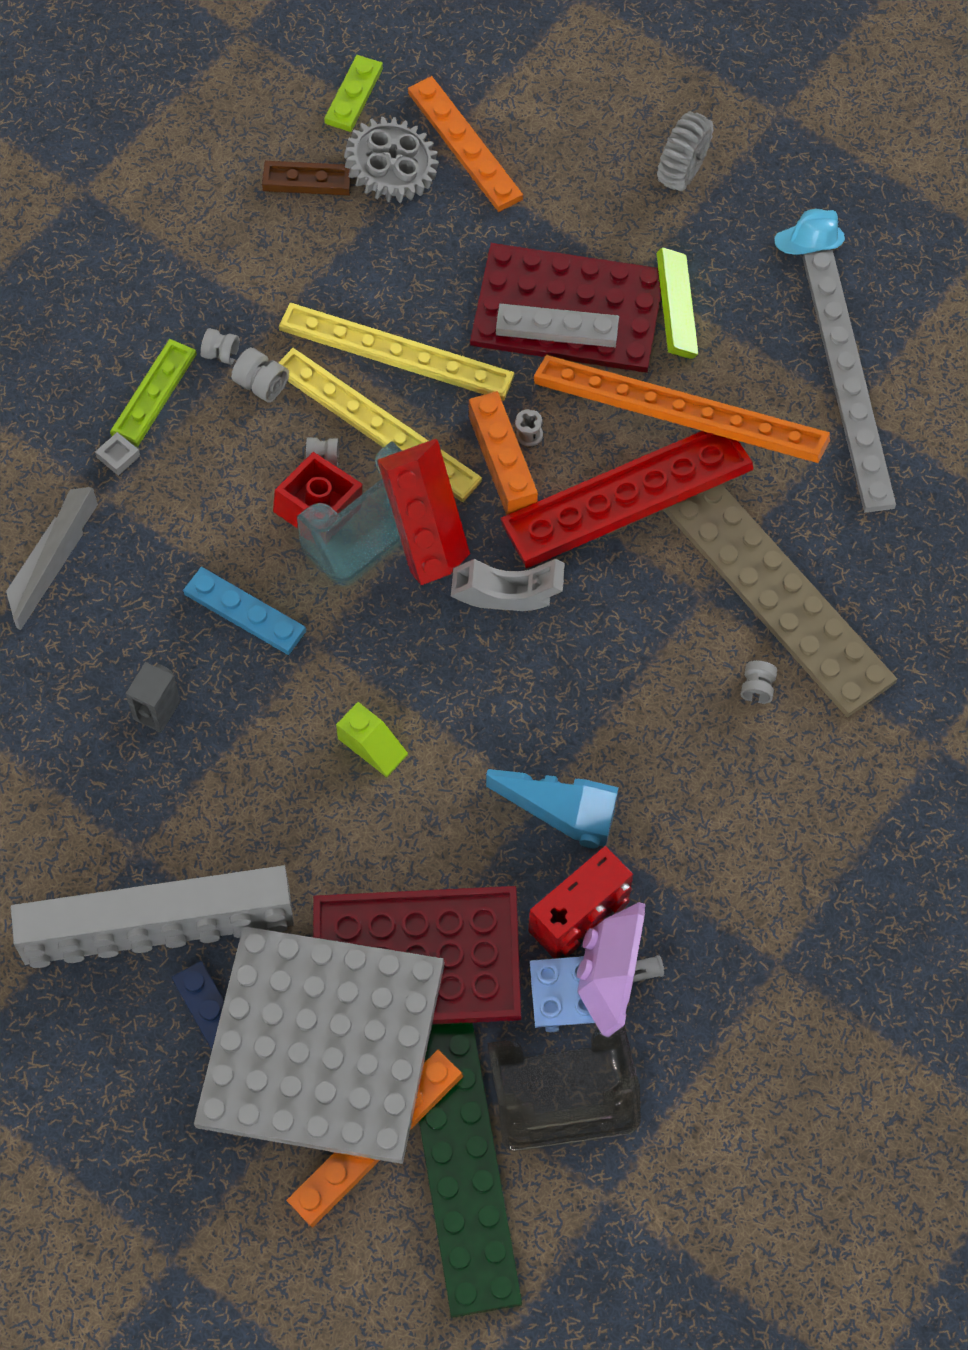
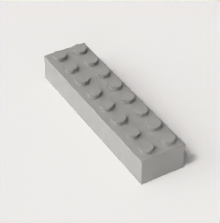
(151, 916)

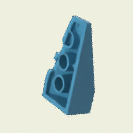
(575, 809)

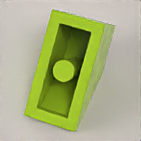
(370, 739)

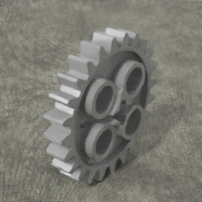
(391, 159)

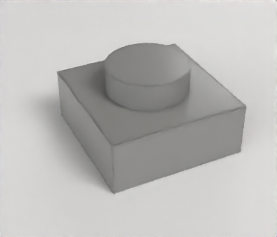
(117, 453)

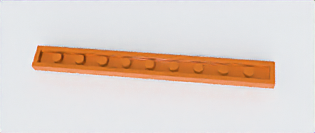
(683, 408)

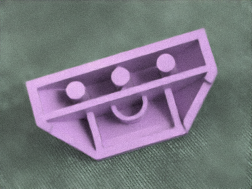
(610, 966)

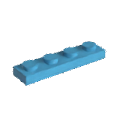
(244, 610)

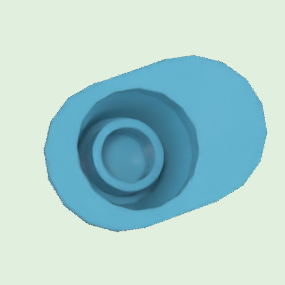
(813, 232)

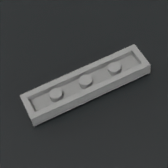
(557, 325)

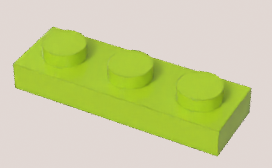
(353, 93)

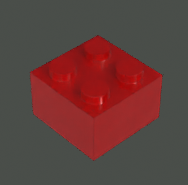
(314, 483)

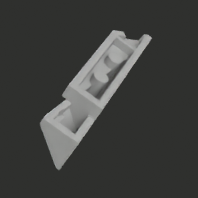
(50, 554)

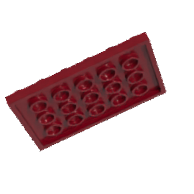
(572, 284)
(464, 926)

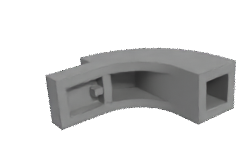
(507, 590)

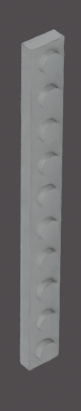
(849, 382)

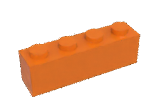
(502, 452)

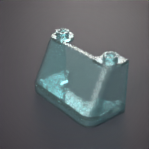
(356, 538)

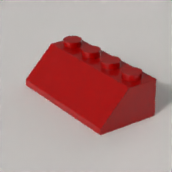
(424, 511)

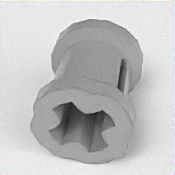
(531, 426)

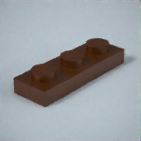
(306, 178)

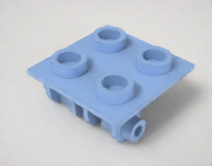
(556, 993)

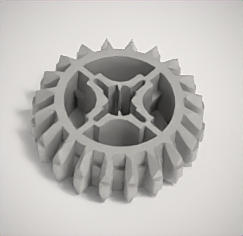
(685, 151)

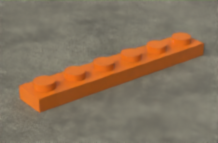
(465, 144)
(344, 1171)

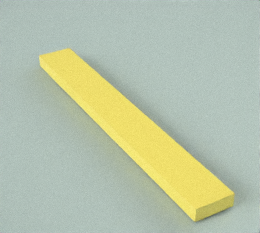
(396, 351)
(367, 416)

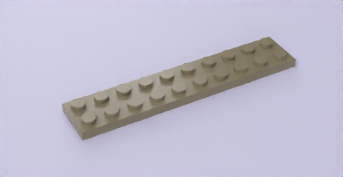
(783, 598)

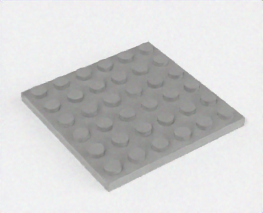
(321, 1044)

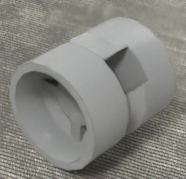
(258, 373)

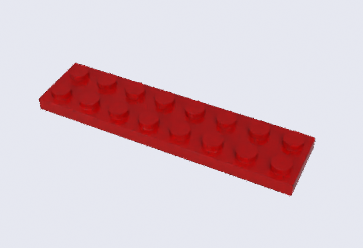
(624, 495)

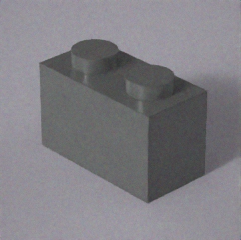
(153, 696)

